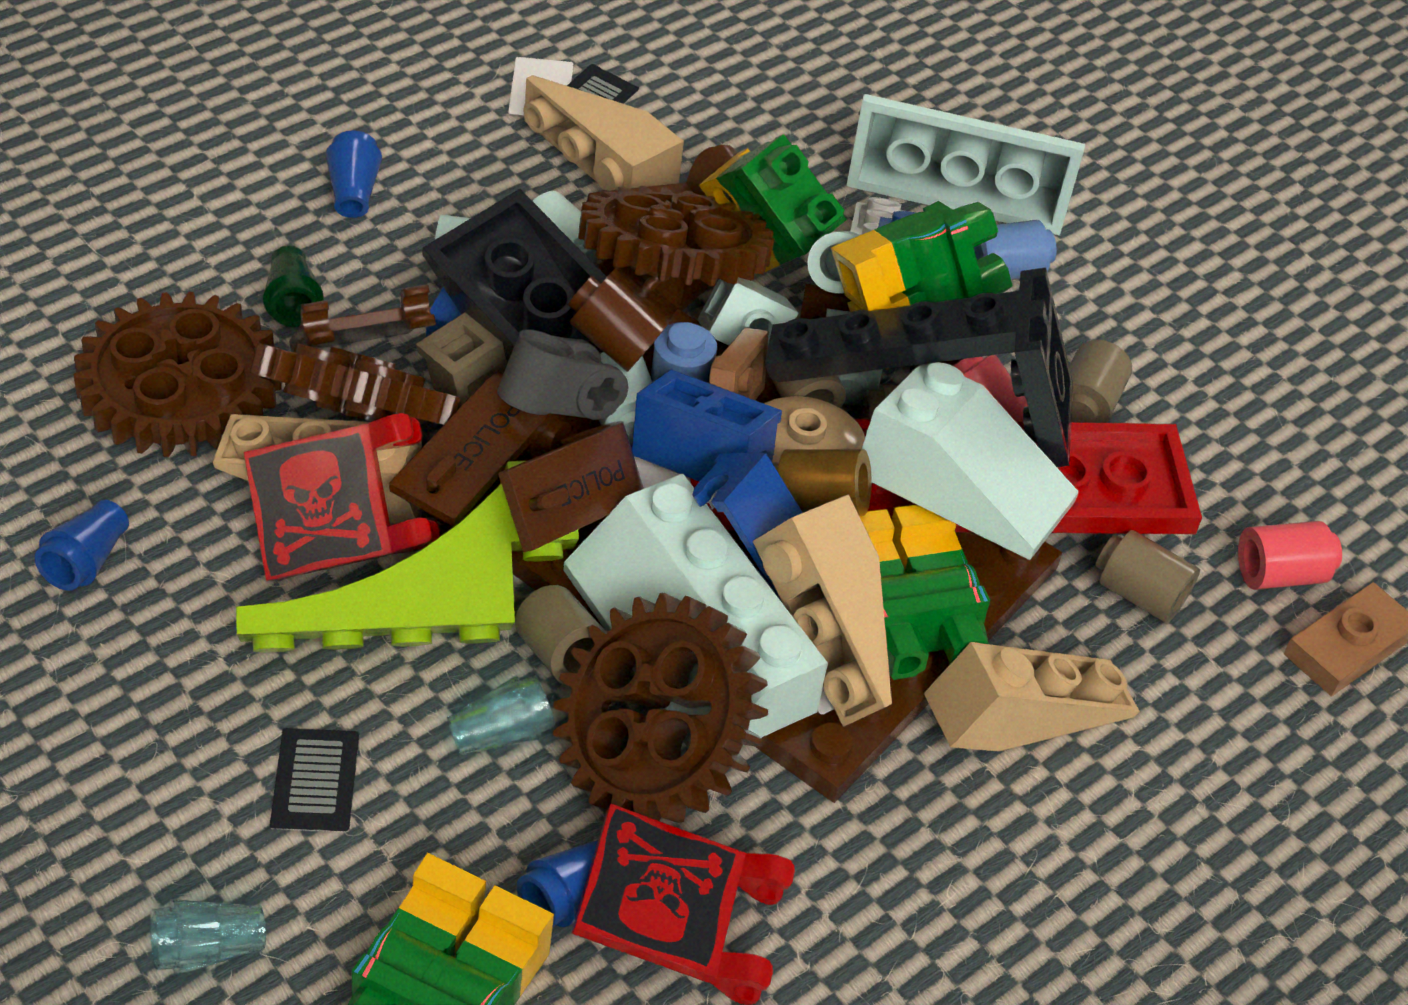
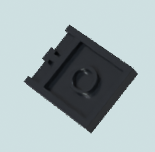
(942, 332)

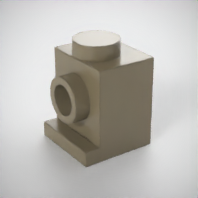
(462, 357)

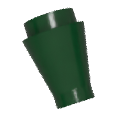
(289, 286)

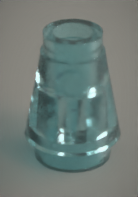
(503, 717)
(203, 934)

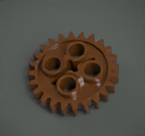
(675, 235)
(173, 373)
(352, 383)
(665, 646)

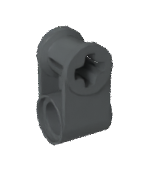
(561, 378)

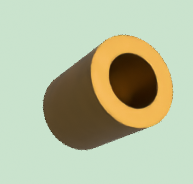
(826, 475)

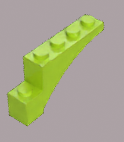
(447, 587)

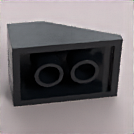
(512, 271)

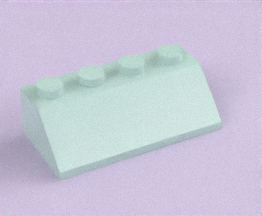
(963, 161)
(673, 546)

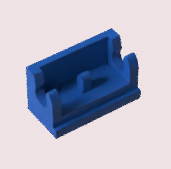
(690, 422)
(749, 496)

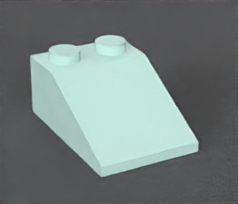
(966, 459)

